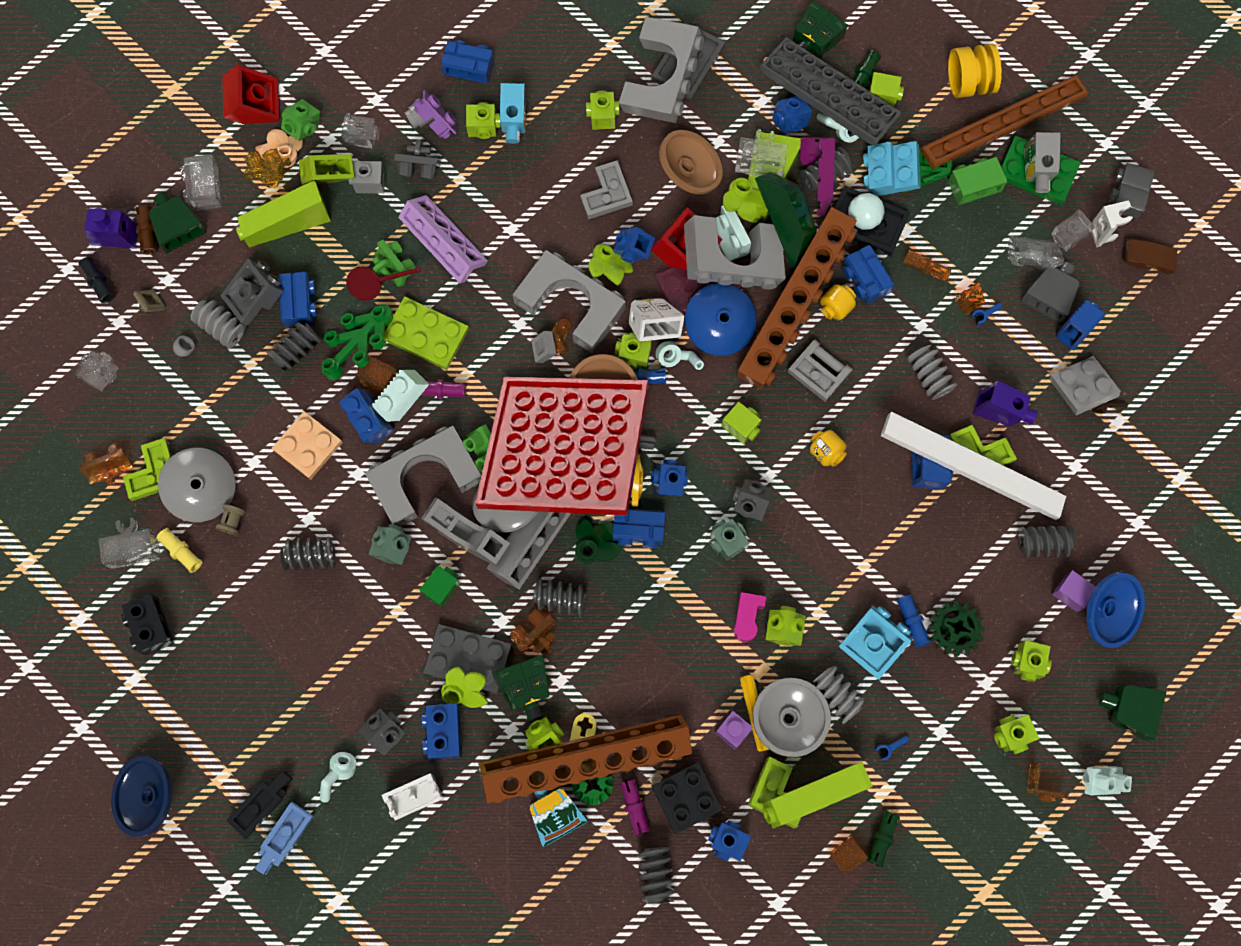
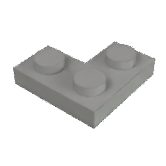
(612, 195)

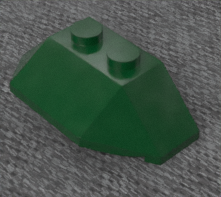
(789, 214)

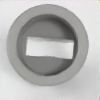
(183, 346)

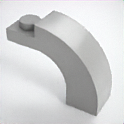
(464, 533)

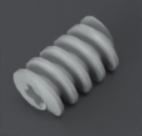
(218, 323)
(931, 372)
(839, 694)

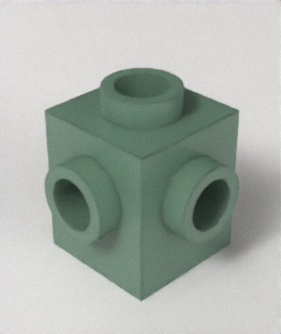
(390, 544)
(728, 547)

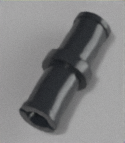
(96, 280)

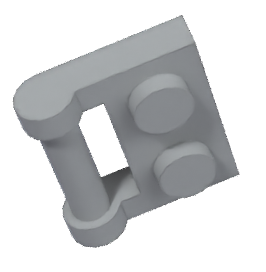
(814, 375)

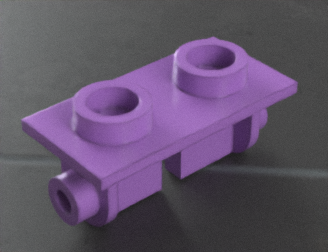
(430, 107)

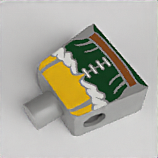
(1042, 160)

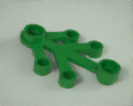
(377, 319)

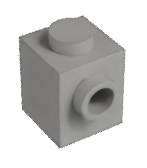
(368, 177)

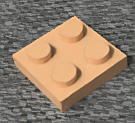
(307, 445)

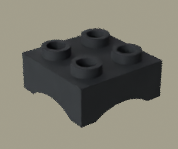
(686, 798)

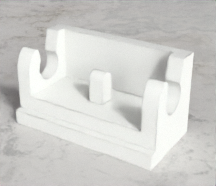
(1108, 220)
(412, 796)

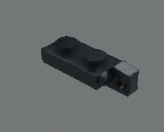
(259, 804)

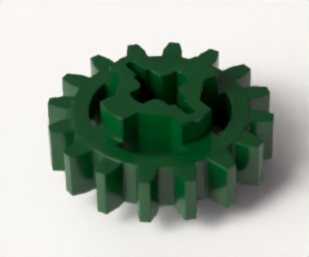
(960, 619)

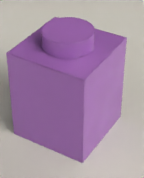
(1074, 591)
(733, 730)

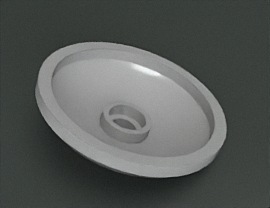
(202, 503)
(502, 520)
(809, 716)

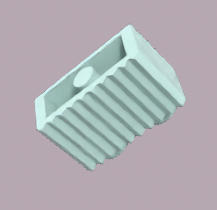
(400, 395)

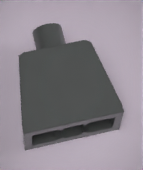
(1053, 292)

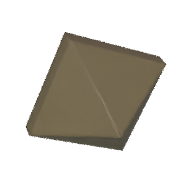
(149, 301)

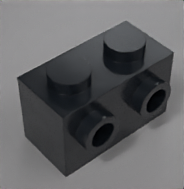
(146, 624)

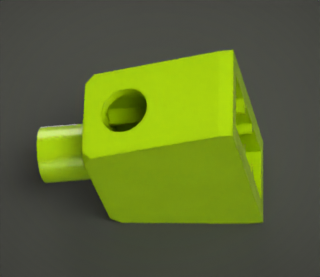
(320, 168)

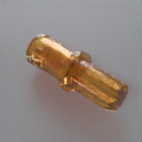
(926, 265)

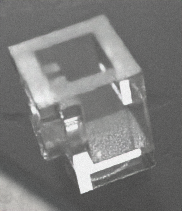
(362, 138)
(1072, 230)

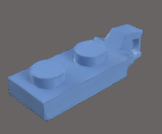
(283, 837)

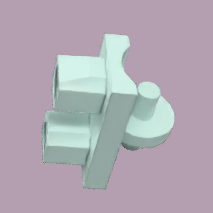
(1106, 780)

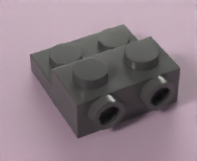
(251, 291)

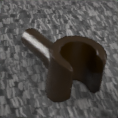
(1102, 409)

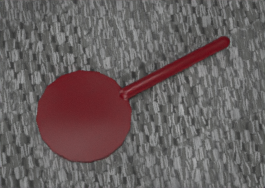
(366, 284)

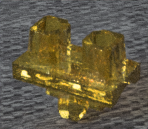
(269, 170)

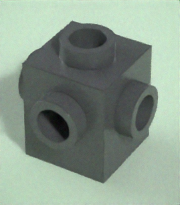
(752, 499)
(382, 731)

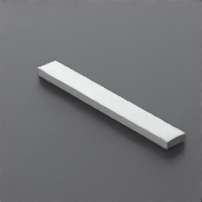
(973, 466)

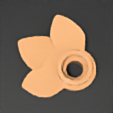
(285, 145)

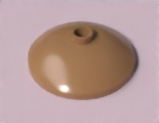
(690, 162)
(603, 367)

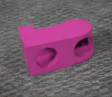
(745, 626)

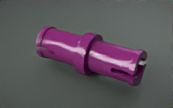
(445, 389)
(634, 806)

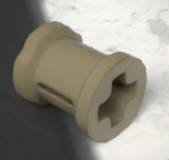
(230, 519)

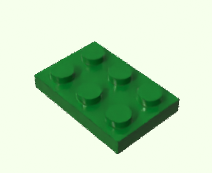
(1014, 171)

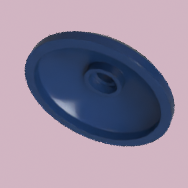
(141, 796)

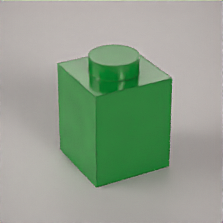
(440, 586)

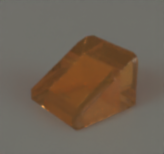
(848, 855)

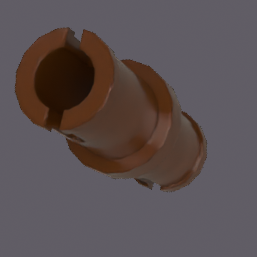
(145, 230)

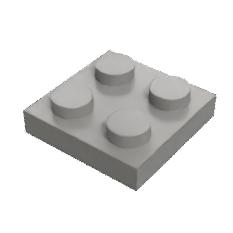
(1084, 385)

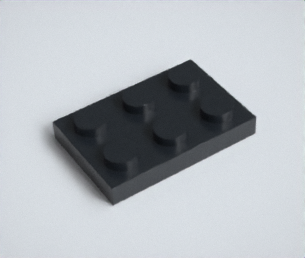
(886, 234)

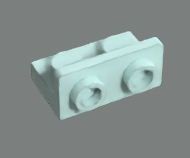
(735, 239)

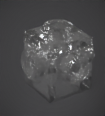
(97, 369)

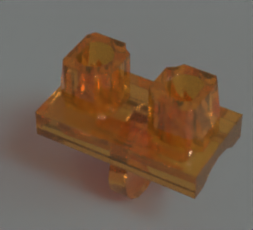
(105, 467)
(542, 624)

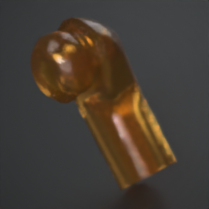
(559, 333)

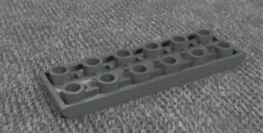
(829, 91)

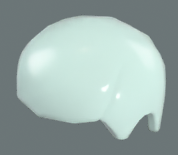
(867, 211)

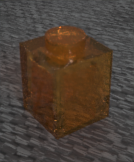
(376, 375)

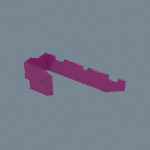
(825, 153)

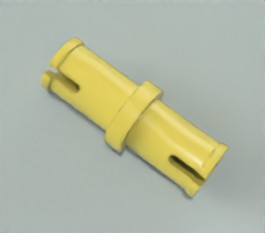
(179, 550)

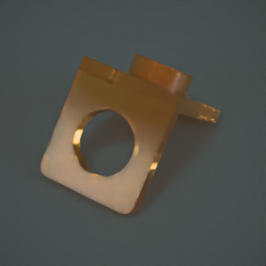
(1033, 782)

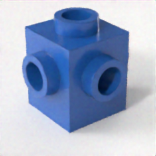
(791, 114)
(633, 244)
(661, 481)
(739, 841)

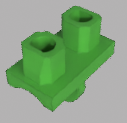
(387, 261)
(478, 441)

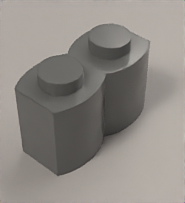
(1132, 185)

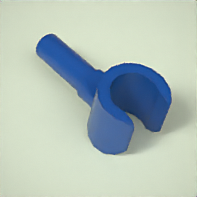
(984, 314)
(891, 747)

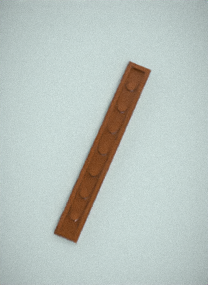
(1004, 122)

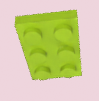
(425, 333)

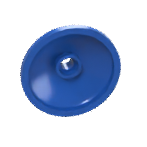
(704, 322)
(1115, 610)

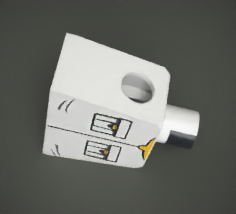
(655, 319)

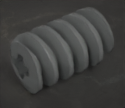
(841, 163)
(293, 346)
(1046, 540)
(308, 554)
(559, 597)
(655, 875)

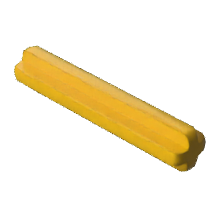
(750, 695)

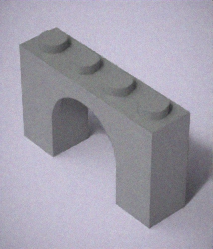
(665, 100)
(709, 264)
(554, 273)
(389, 477)

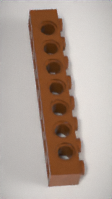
(834, 224)
(574, 752)

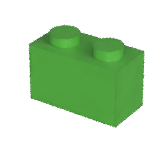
(977, 180)

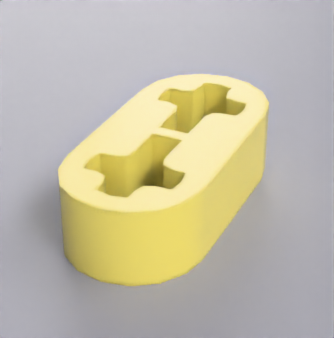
(576, 730)

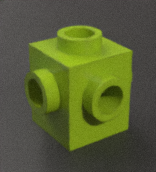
(602, 110)
(482, 120)
(633, 351)
(785, 626)
(1031, 660)
(1021, 728)
(543, 734)

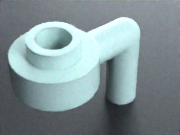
(841, 132)
(676, 355)
(337, 771)

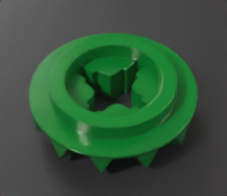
(594, 796)

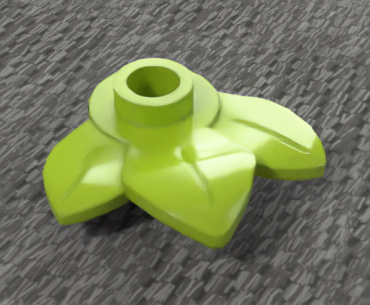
(743, 199)
(608, 263)
(464, 688)

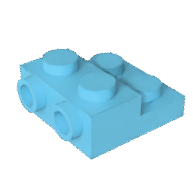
(892, 168)
(876, 641)

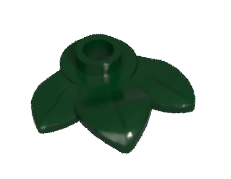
(598, 540)

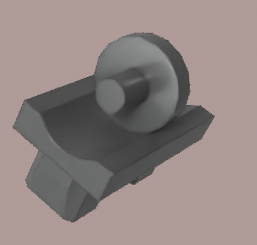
(428, 164)

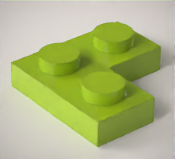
(998, 451)
(145, 482)
(771, 785)

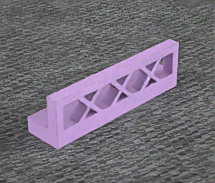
(438, 238)

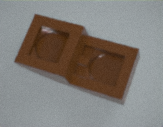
(1149, 254)

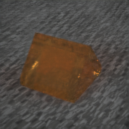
(970, 299)

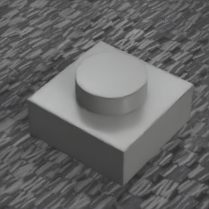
(543, 347)

